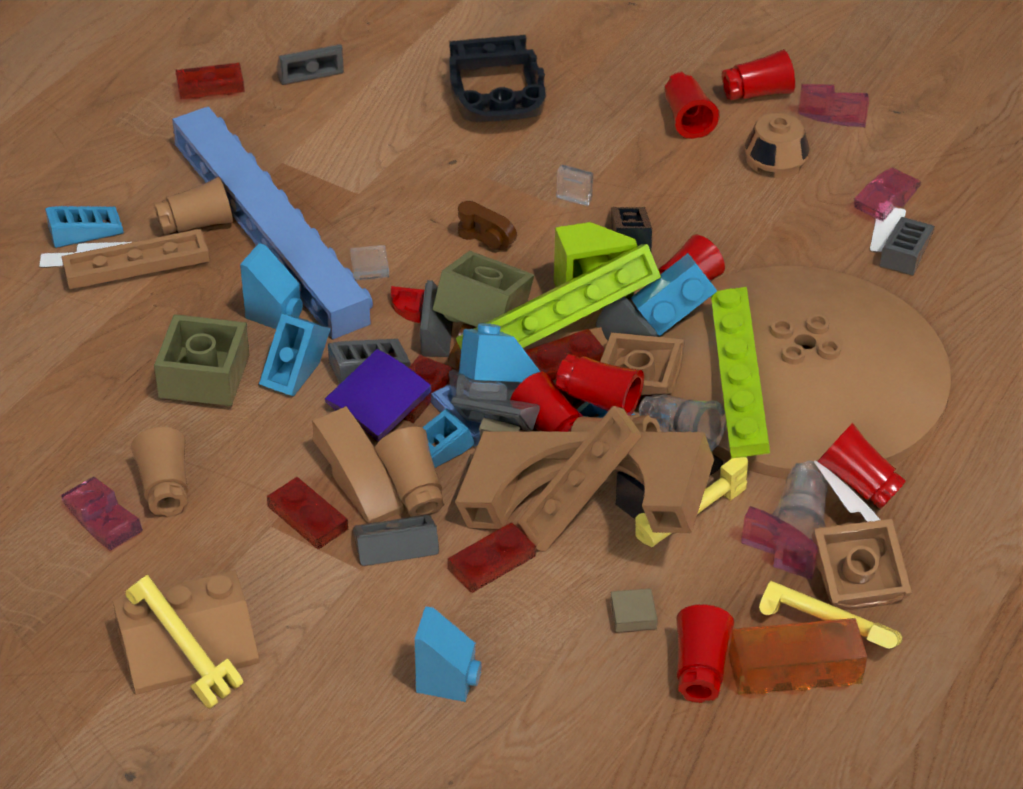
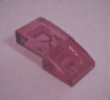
(824, 105)
(885, 193)
(100, 513)
(792, 548)

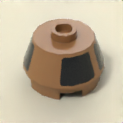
(777, 145)

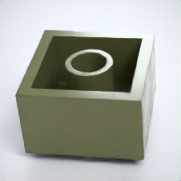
(480, 289)
(202, 360)

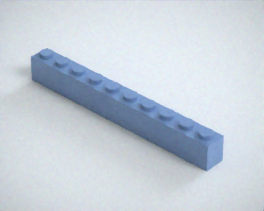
(270, 219)

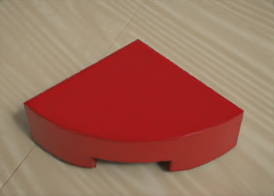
(408, 302)

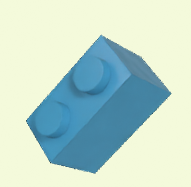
(674, 294)

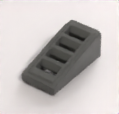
(906, 245)
(348, 355)

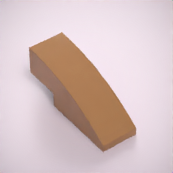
(356, 465)

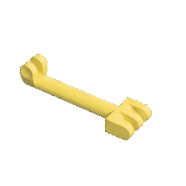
(731, 484)
(777, 594)
(210, 674)

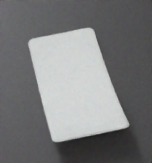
(883, 229)

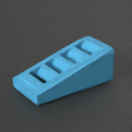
(81, 223)
(451, 446)

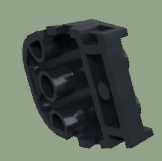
(501, 102)

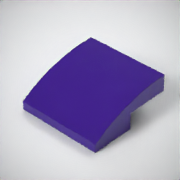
(379, 393)

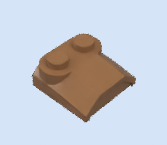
(656, 356)
(861, 564)

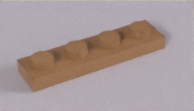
(135, 258)
(580, 478)

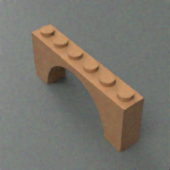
(516, 463)

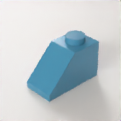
(268, 288)
(293, 354)
(494, 356)
(444, 658)

